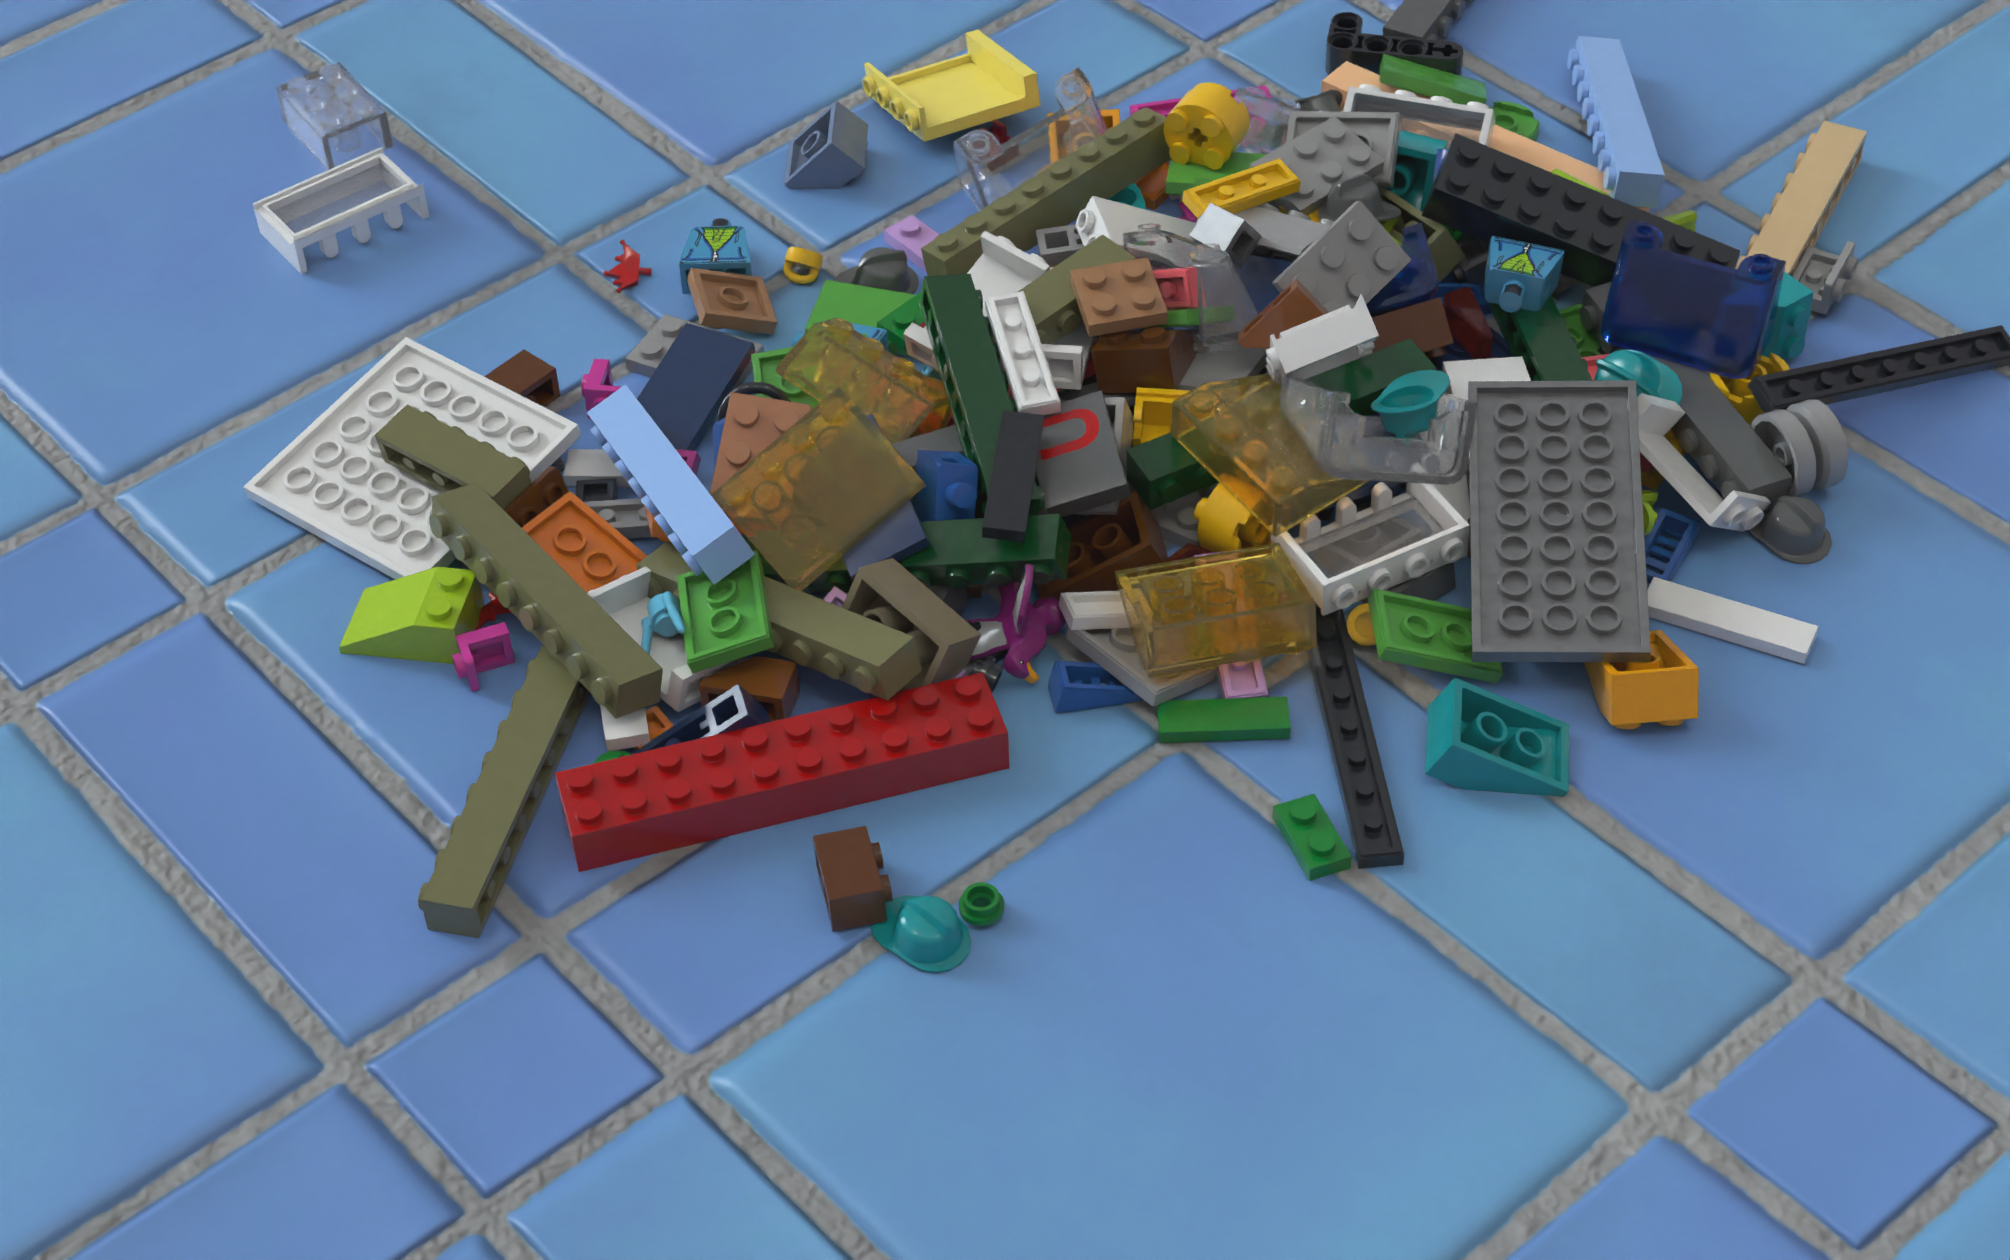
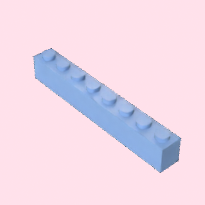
(1616, 121)
(668, 487)

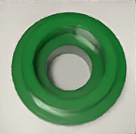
(981, 904)

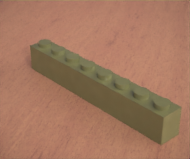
(1057, 193)
(546, 600)
(816, 632)
(503, 799)

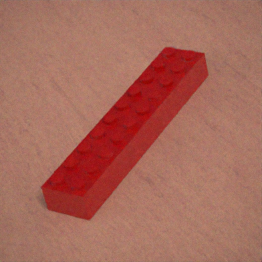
(782, 771)

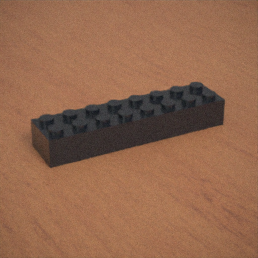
(1508, 198)

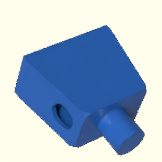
(949, 486)

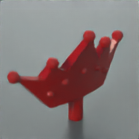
(628, 270)
(490, 610)

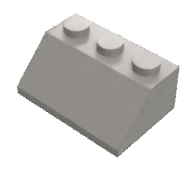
(1282, 234)

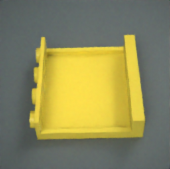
(956, 91)

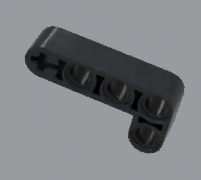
(1349, 44)

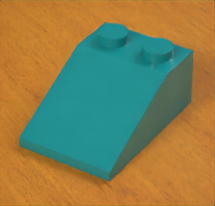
(1495, 744)

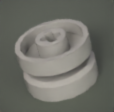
(1806, 443)

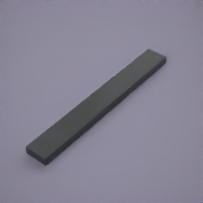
(1884, 370)
(1353, 745)

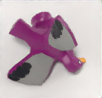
(1019, 627)

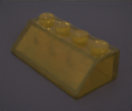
(874, 379)

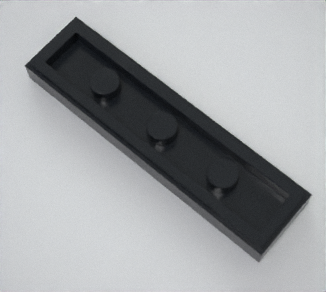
(1013, 476)

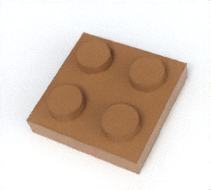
(1118, 297)
(731, 301)

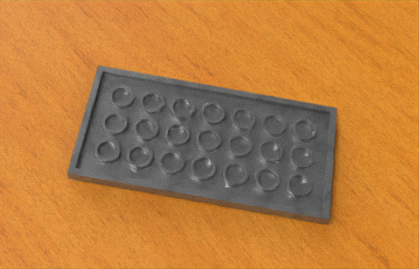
(1557, 523)

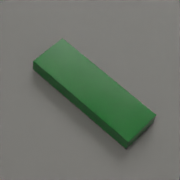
(1223, 719)

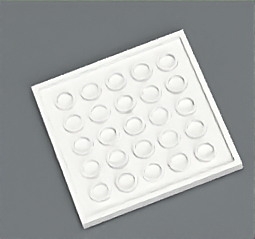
(349, 496)

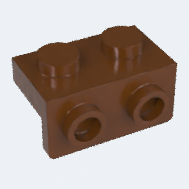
(537, 496)

